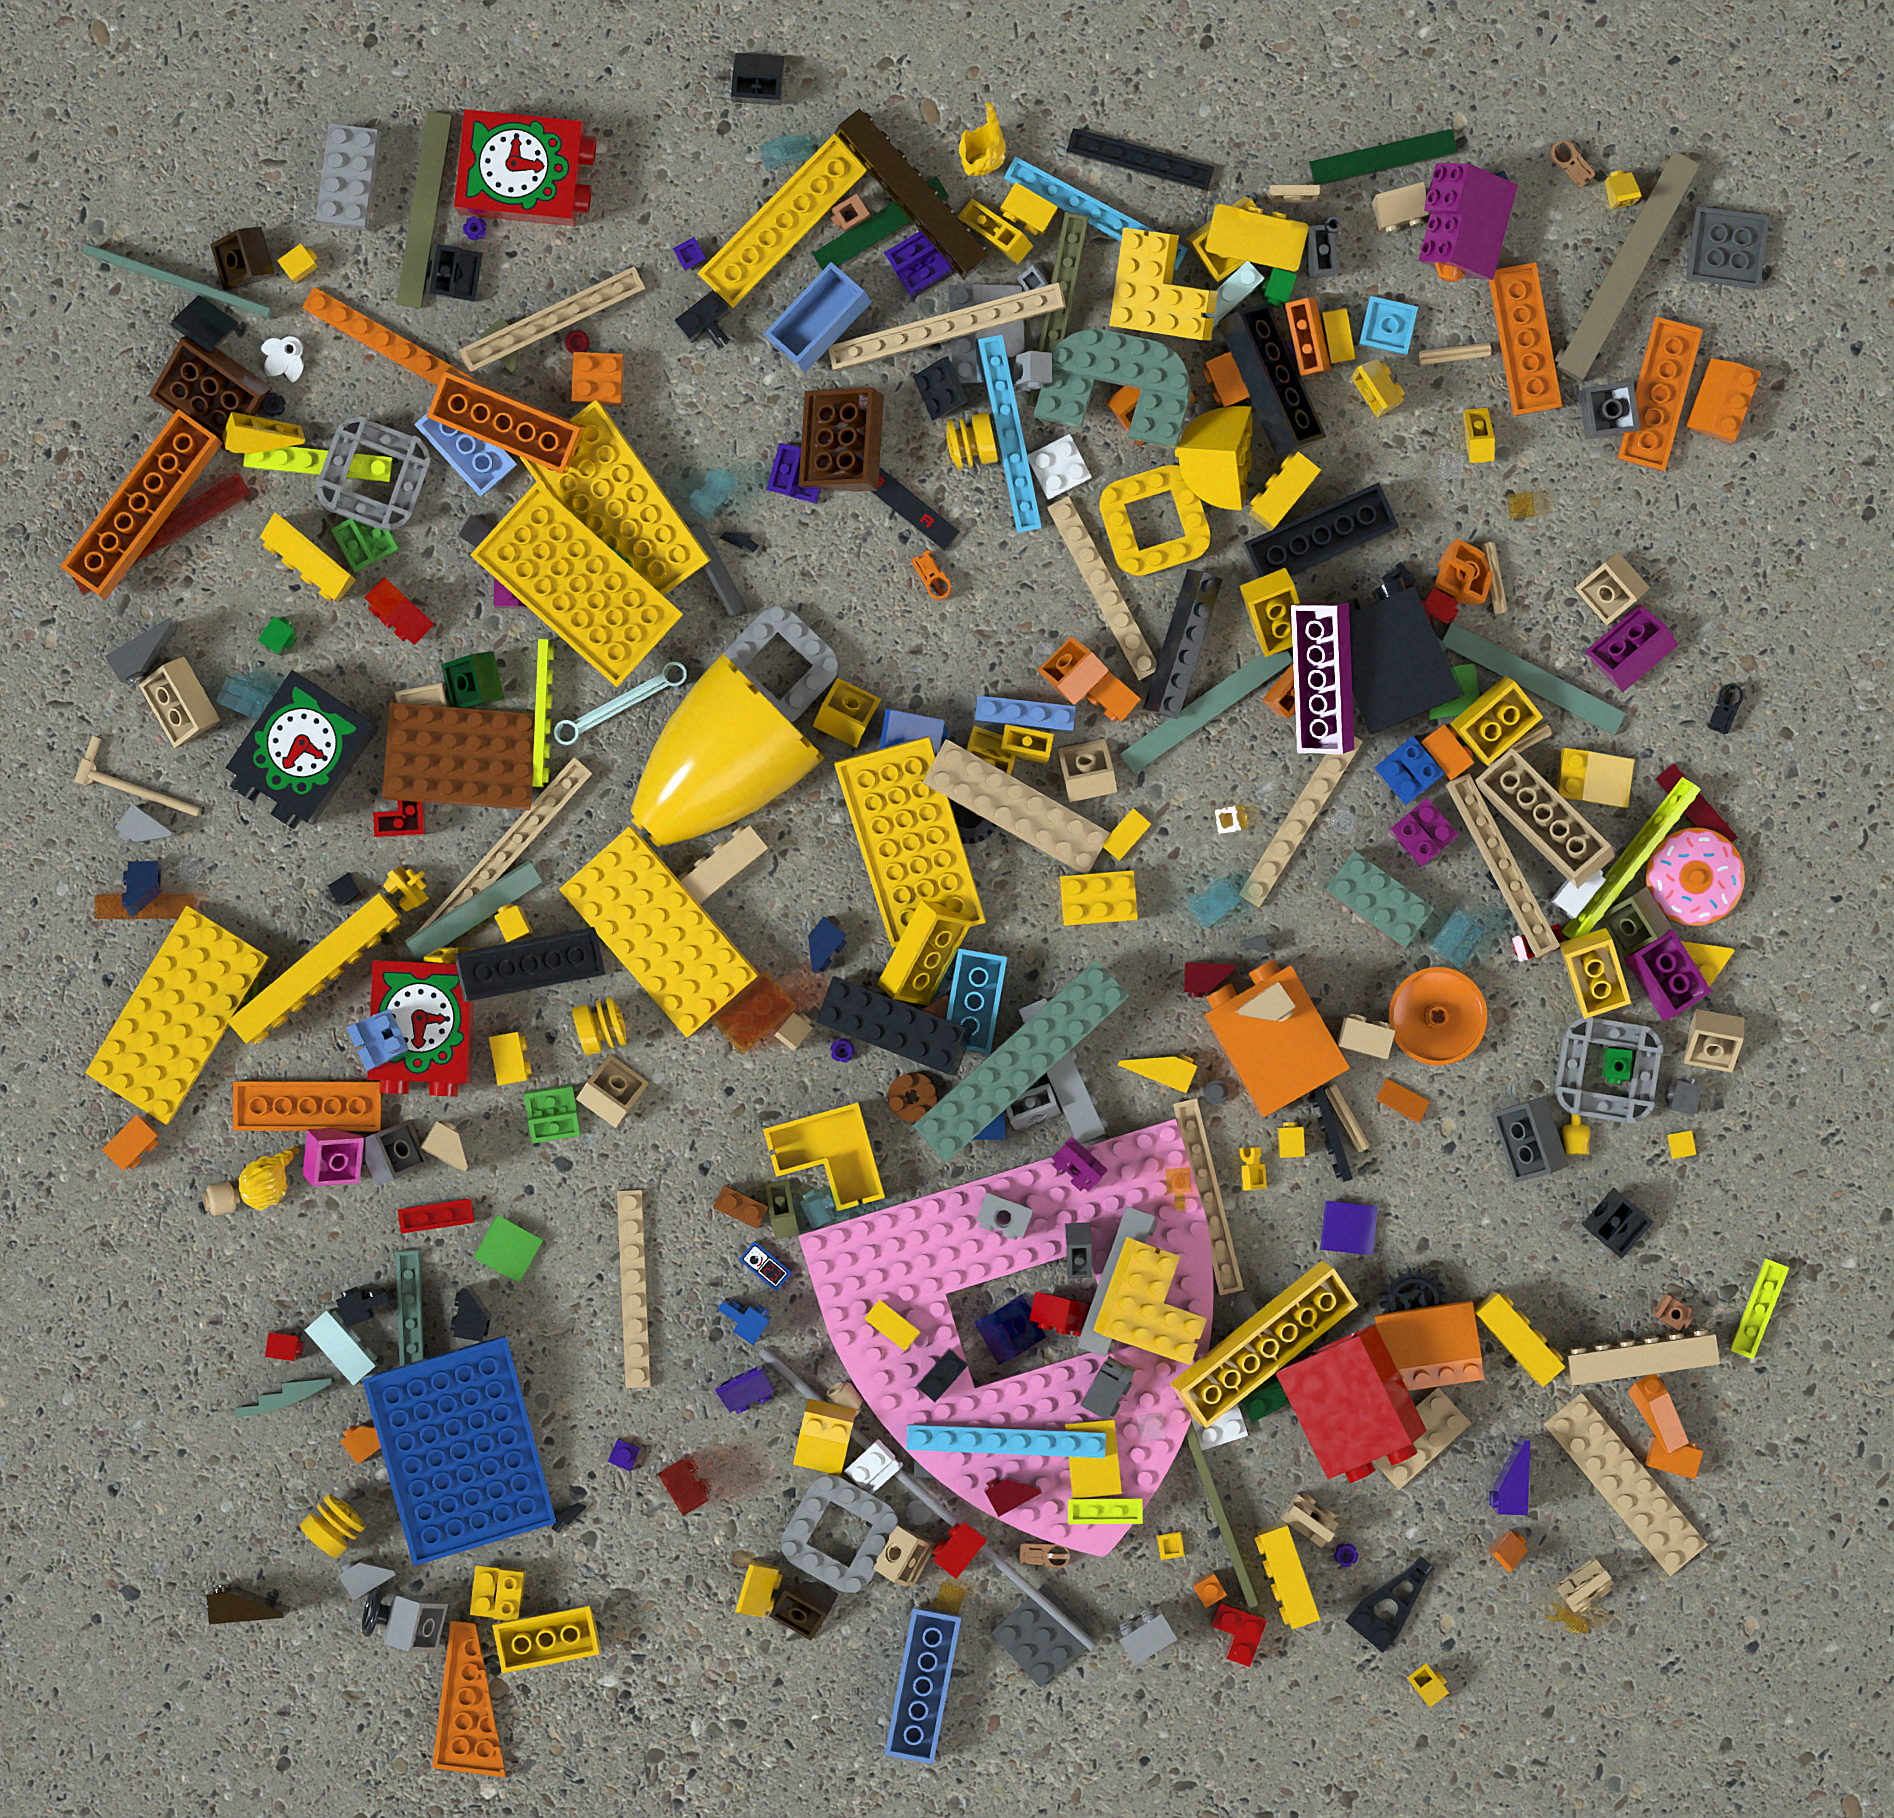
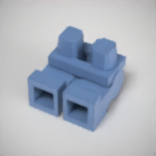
(370, 1035)

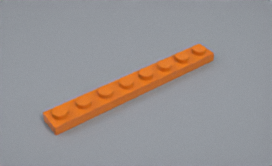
(377, 337)

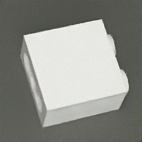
(1571, 900)

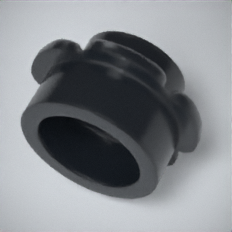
(273, 398)

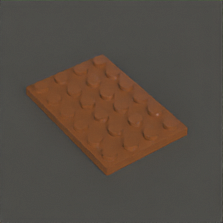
(459, 756)

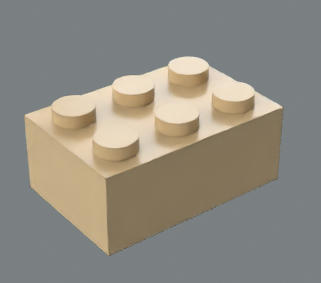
(1364, 1037)

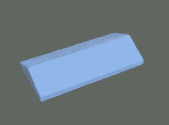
(475, 460)

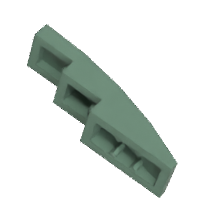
(291, 1392)

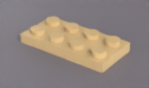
(1443, 1425)

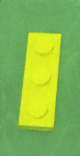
(1105, 1511)

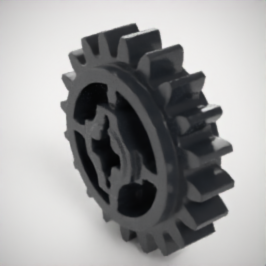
(1416, 1290)

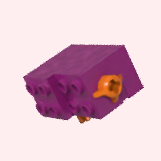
(1466, 221)

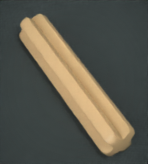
(1455, 353)
(1496, 587)
(1527, 740)
(1346, 1118)

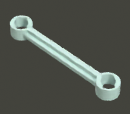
(620, 703)

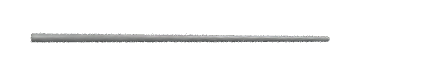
(941, 1511)

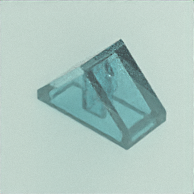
(786, 151)

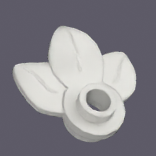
(280, 360)

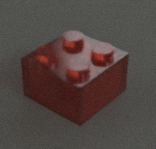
(685, 1484)

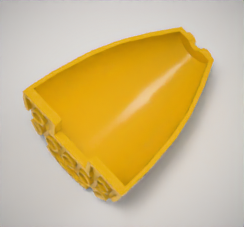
(719, 759)

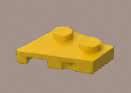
(1708, 959)

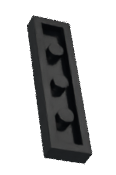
(1333, 1144)

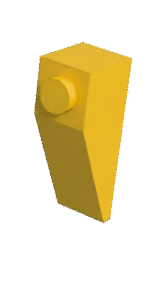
(995, 231)
(257, 434)
(1166, 1070)

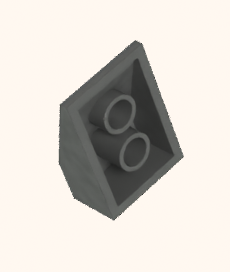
(139, 655)

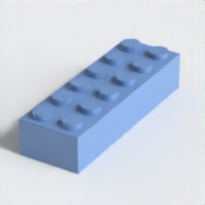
(923, 1684)

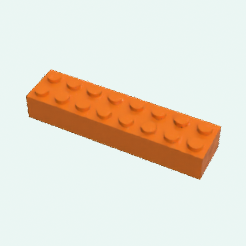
(141, 504)

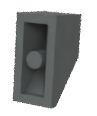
(1078, 1250)

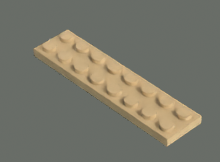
(1015, 807)
(1625, 1484)

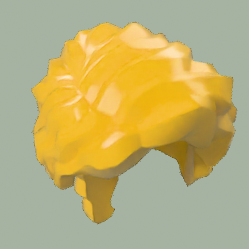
(984, 147)
(265, 1179)

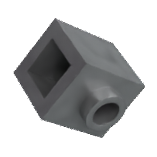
(1684, 1096)

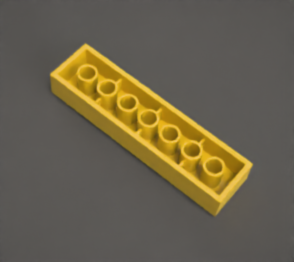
(315, 969)
(1264, 1344)

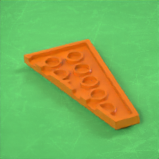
(466, 1720)

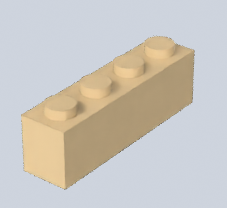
(724, 864)

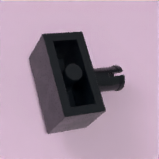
(703, 319)

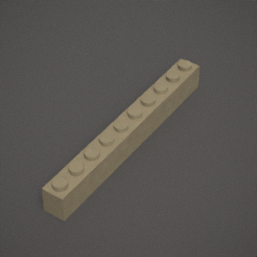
(1627, 265)

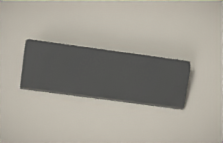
(718, 574)

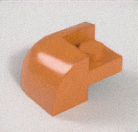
(1464, 573)

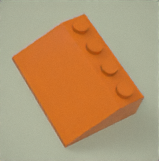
(1433, 1344)

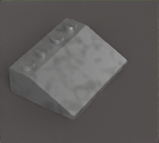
(965, 349)

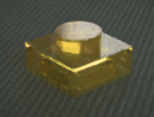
(1521, 505)
(950, 1597)

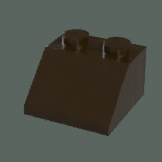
(242, 258)

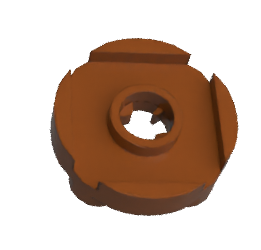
(899, 1103)

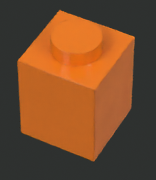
(1209, 1589)

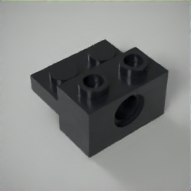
(442, 270)
(1617, 1223)
(357, 1305)

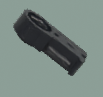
(1724, 713)

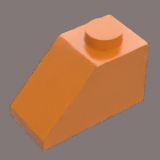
(361, 1442)
(1509, 1549)

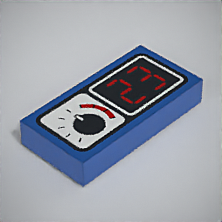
(765, 1265)

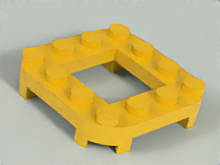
(1120, 532)

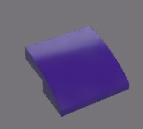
(917, 263)
(785, 475)
(1349, 1227)

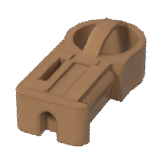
(1574, 167)
(1039, 1554)

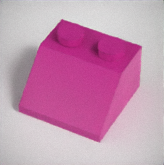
(332, 1157)

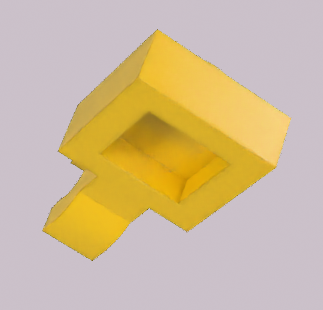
(1253, 1172)

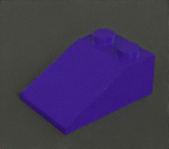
(746, 1389)
(1512, 1484)

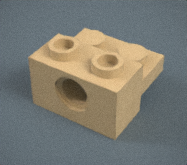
(1298, 1516)
(914, 1556)
(1596, 1584)

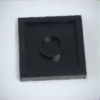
(204, 324)

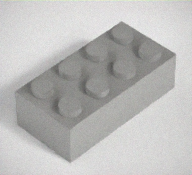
(348, 177)

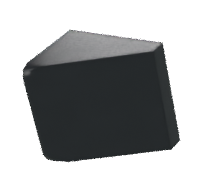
(344, 889)

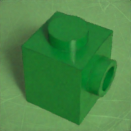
(1278, 287)
(278, 635)
(1616, 1065)

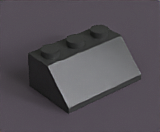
(1530, 1139)

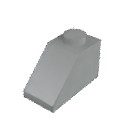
(141, 826)
(364, 1576)

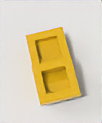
(1338, 335)
(445, 955)
(892, 1325)

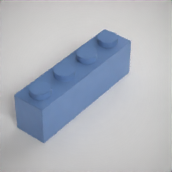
(1025, 714)

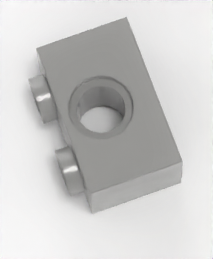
(1030, 370)
(1033, 1107)
(1019, 1216)

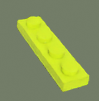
(1759, 1308)

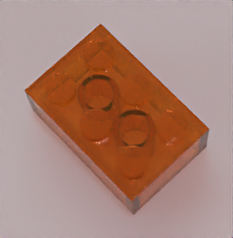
(754, 1012)

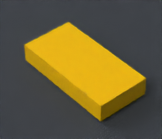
(1126, 834)

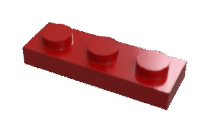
(436, 1216)

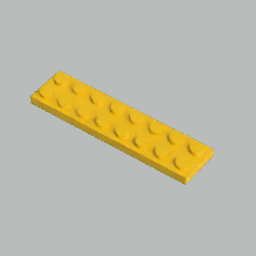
(782, 221)

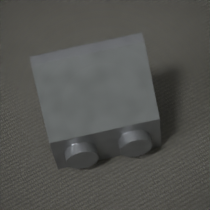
(1609, 410)
(393, 1153)

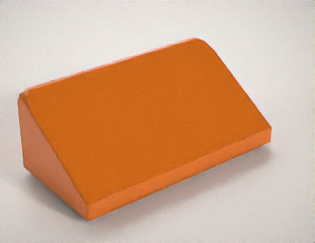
(1402, 1100)

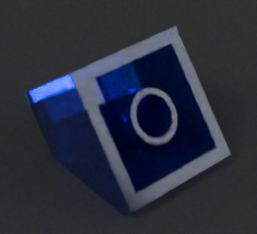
(1009, 1330)

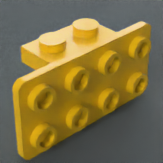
(1257, 236)

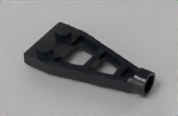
(1373, 1627)

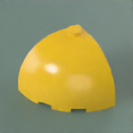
(1217, 456)

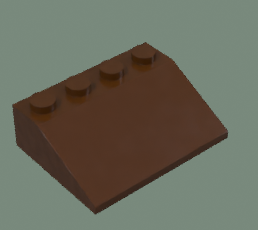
(208, 387)
(841, 439)

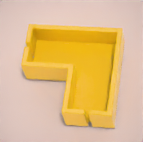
(1145, 292)
(832, 1139)
(1136, 1305)

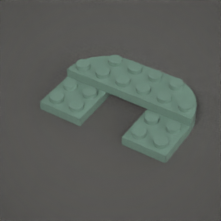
(1121, 361)

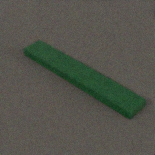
(1383, 157)
(868, 232)

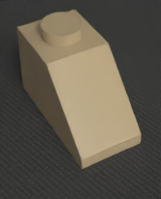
(794, 1030)

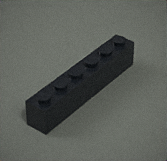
(1182, 643)

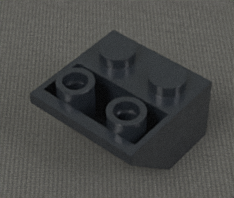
(757, 79)
(472, 1316)

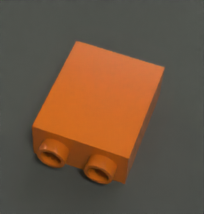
(1274, 1057)

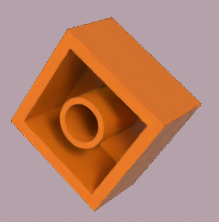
(597, 378)
(1073, 670)

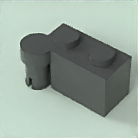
(1321, 248)
(1107, 1388)

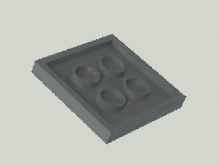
(1727, 248)
(1039, 1639)

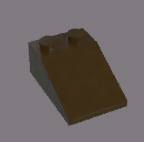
(236, 1604)

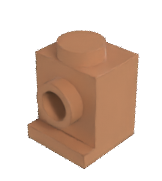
(851, 205)
(1665, 1308)

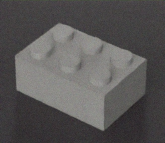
(1146, 1634)

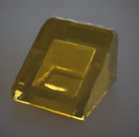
(1231, 819)

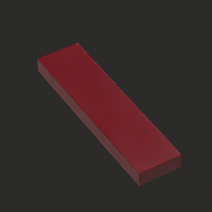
(1699, 811)

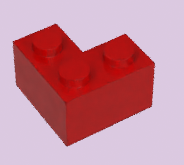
(398, 611)
(405, 822)
(1059, 1312)
(958, 1549)
(1246, 1631)

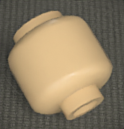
(220, 1198)
(845, 1395)

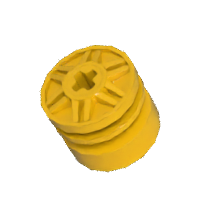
(971, 441)
(599, 1026)
(336, 1521)

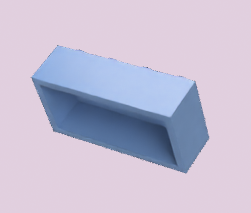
(818, 317)

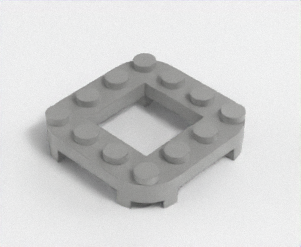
(387, 441)
(804, 641)
(1643, 1078)
(809, 1512)

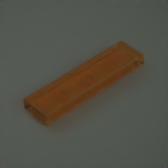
(162, 907)

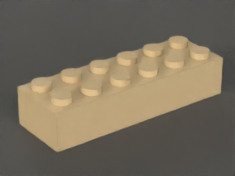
(1545, 818)
(1640, 1358)

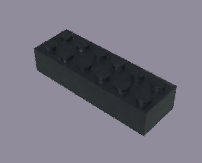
(1272, 379)
(1323, 533)
(894, 1025)

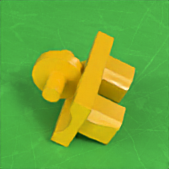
(409, 884)

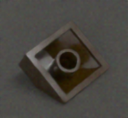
(804, 1607)

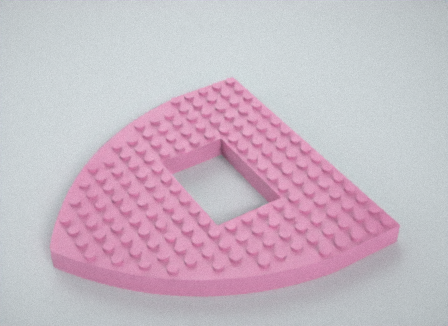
(935, 1246)

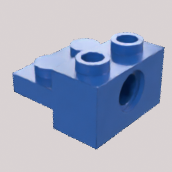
(1418, 763)
(750, 1322)

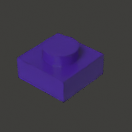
(689, 254)
(624, 1454)

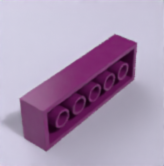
(1322, 677)

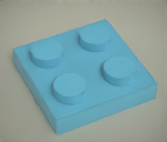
(1388, 325)

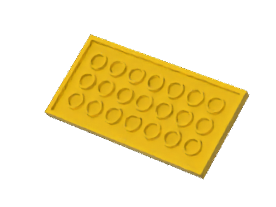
(623, 503)
(576, 584)
(907, 835)
(659, 931)
(177, 1015)

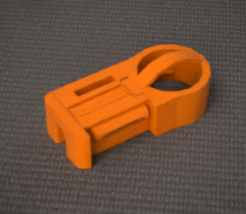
(930, 573)

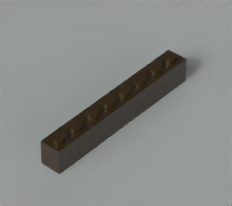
(911, 193)

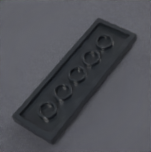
(529, 964)

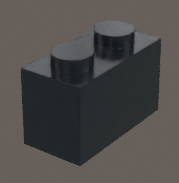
(942, 1374)

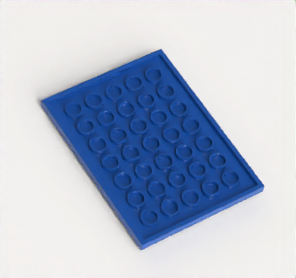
(459, 1450)

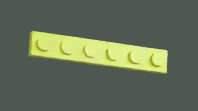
(312, 461)
(542, 724)

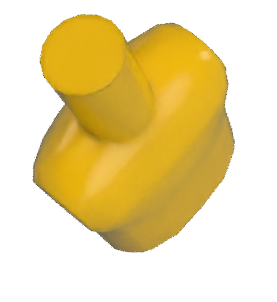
(1576, 1137)

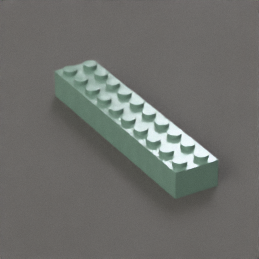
(1020, 1061)

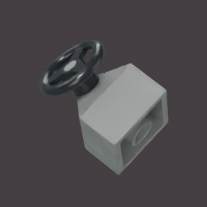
(409, 1621)

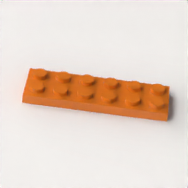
(1524, 339)
(1661, 393)
(306, 1106)

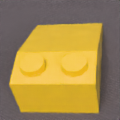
(1377, 387)
(1594, 777)
(824, 1437)

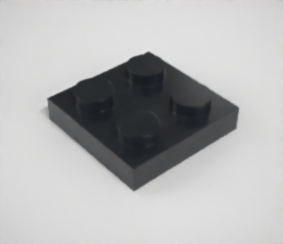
(940, 388)

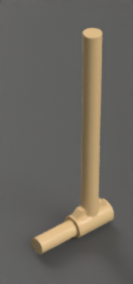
(88, 772)

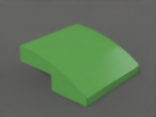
(363, 543)
(1468, 681)
(552, 1113)
(508, 1248)

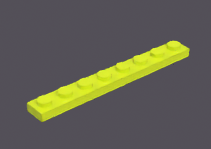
(1633, 857)

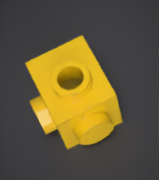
(1428, 1684)

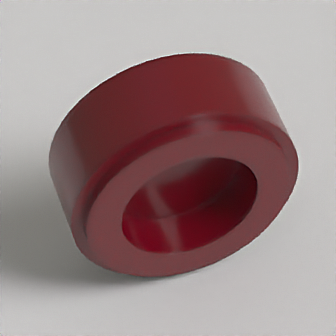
(577, 341)

